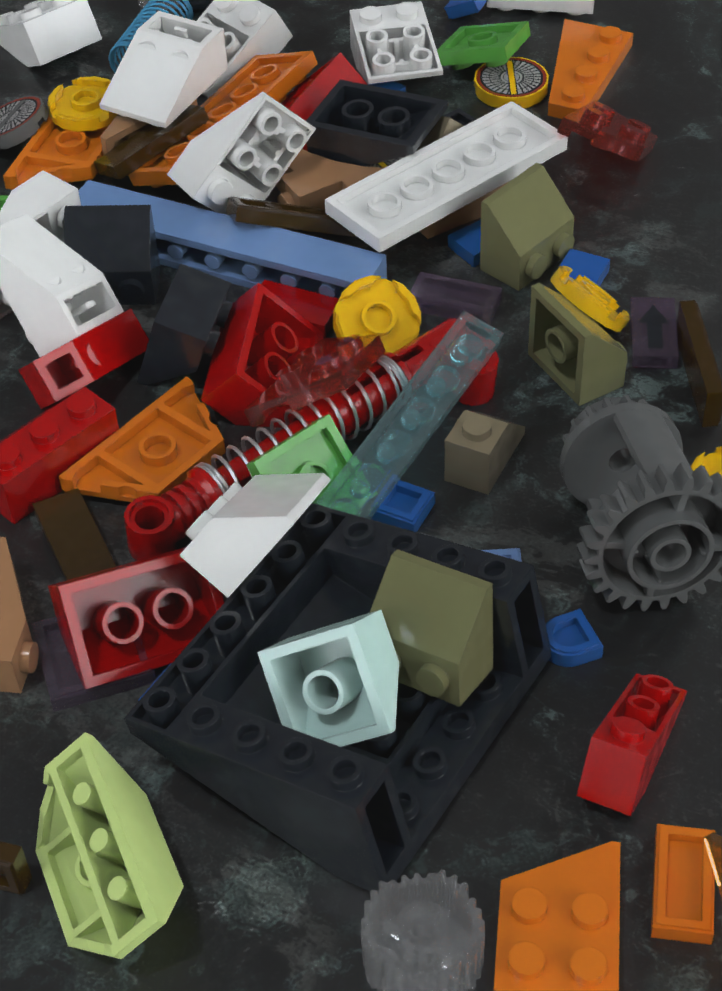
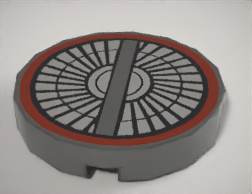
(20, 120)

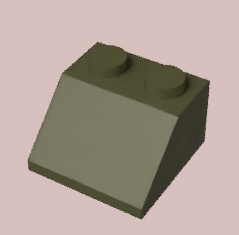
(524, 228)
(573, 347)
(437, 626)

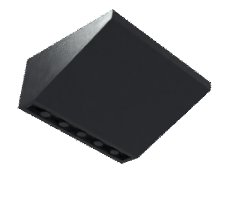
(357, 804)

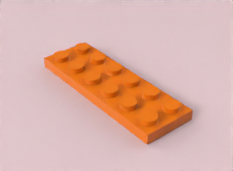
(263, 73)

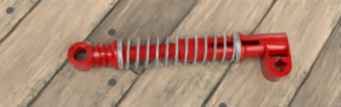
(159, 522)

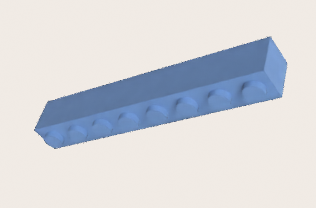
(243, 250)

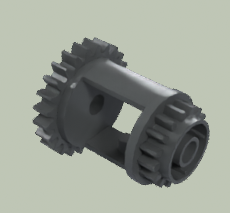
(648, 510)

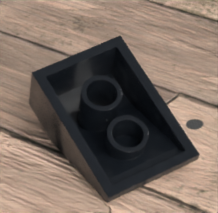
(371, 123)

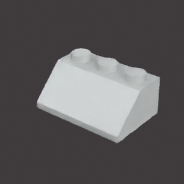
(247, 525)

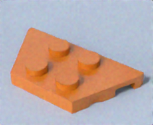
(59, 152)
(149, 450)
(561, 925)

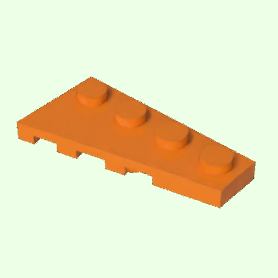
(585, 65)

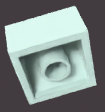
(336, 680)

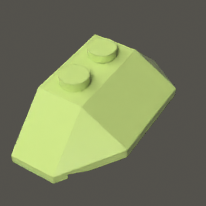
(103, 852)

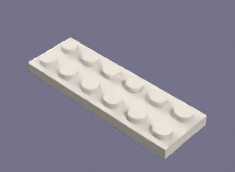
(444, 176)

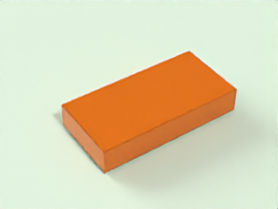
(682, 886)

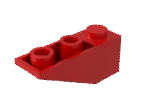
(85, 359)
(630, 743)

